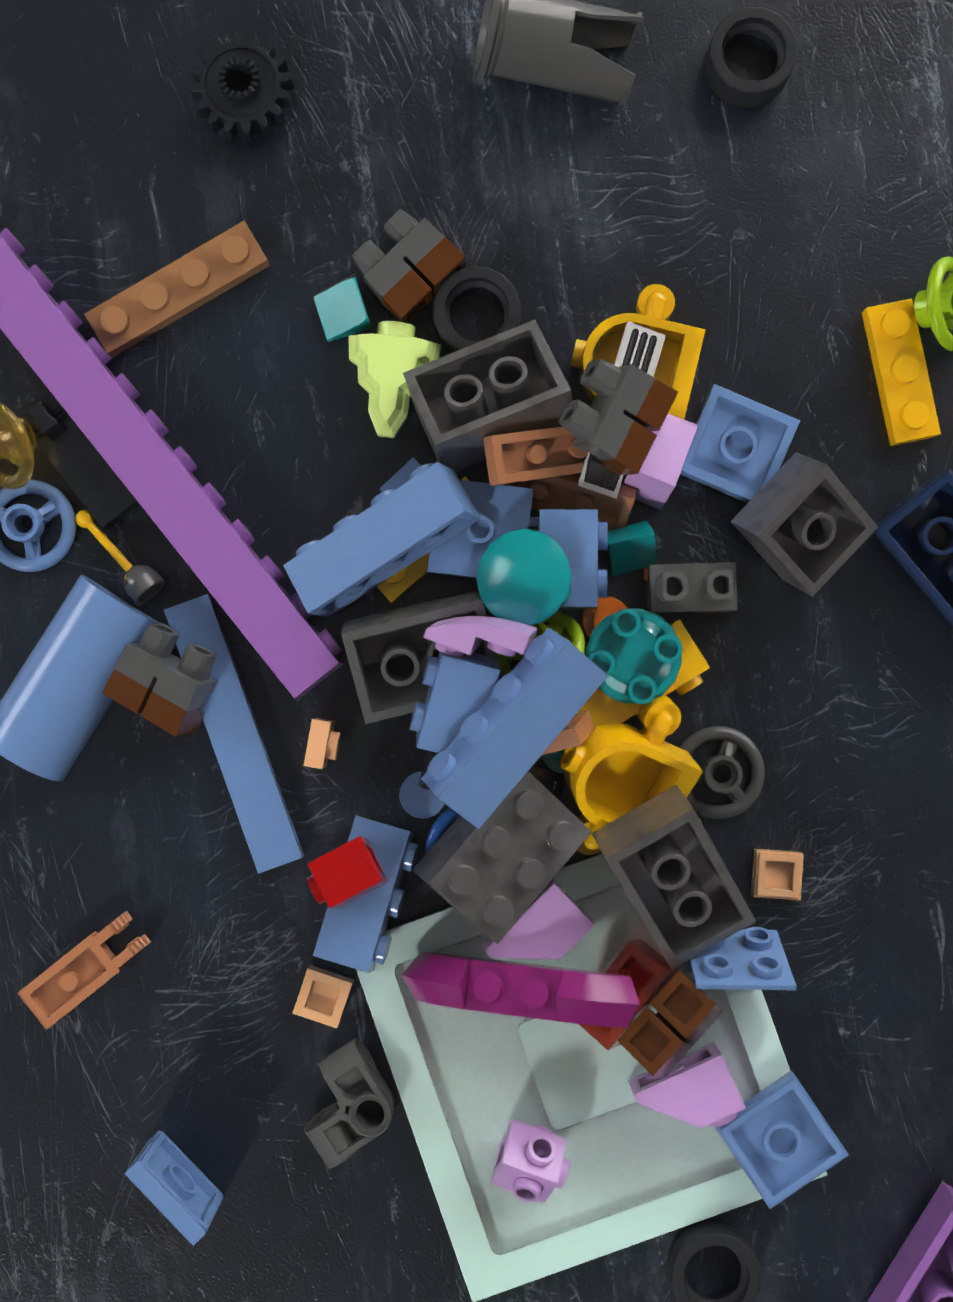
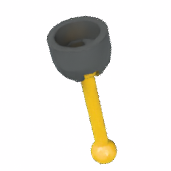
(140, 581)

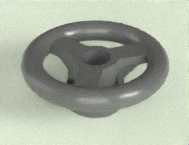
(730, 785)

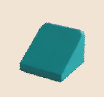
(342, 310)
(631, 548)

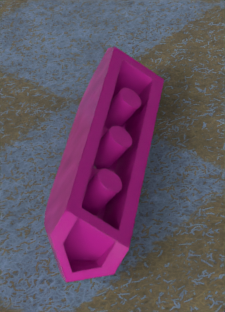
(522, 989)

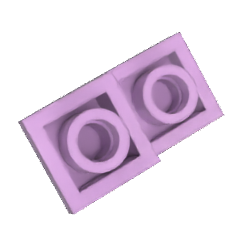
(465, 635)

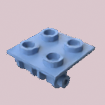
(743, 962)

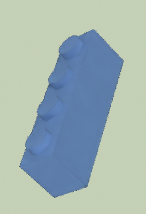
(381, 539)
(513, 727)

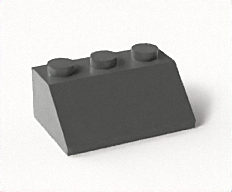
(391, 654)

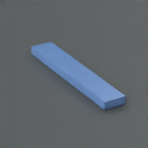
(238, 741)

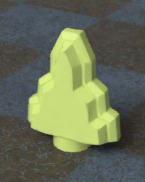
(381, 366)

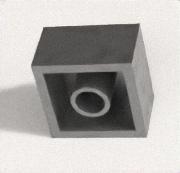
(804, 523)

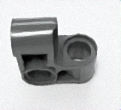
(343, 1126)

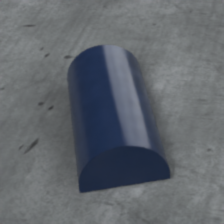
(921, 539)

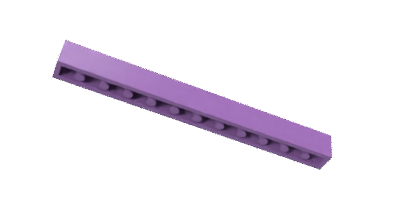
(160, 476)

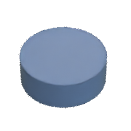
(416, 800)

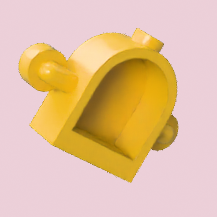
(678, 355)
(627, 767)

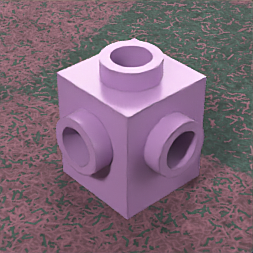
(530, 1162)

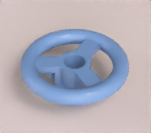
(12, 520)

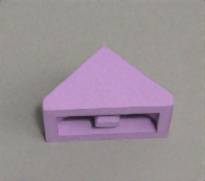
(663, 463)

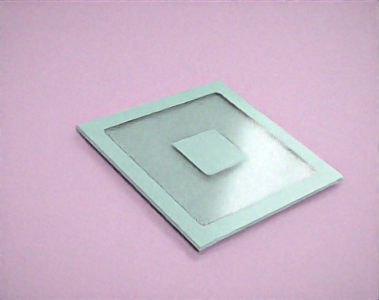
(478, 1070)

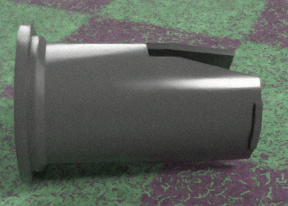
(554, 45)

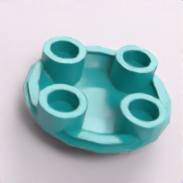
(524, 577)
(636, 653)

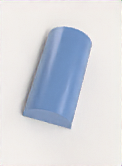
(60, 687)

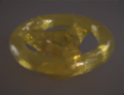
(16, 445)

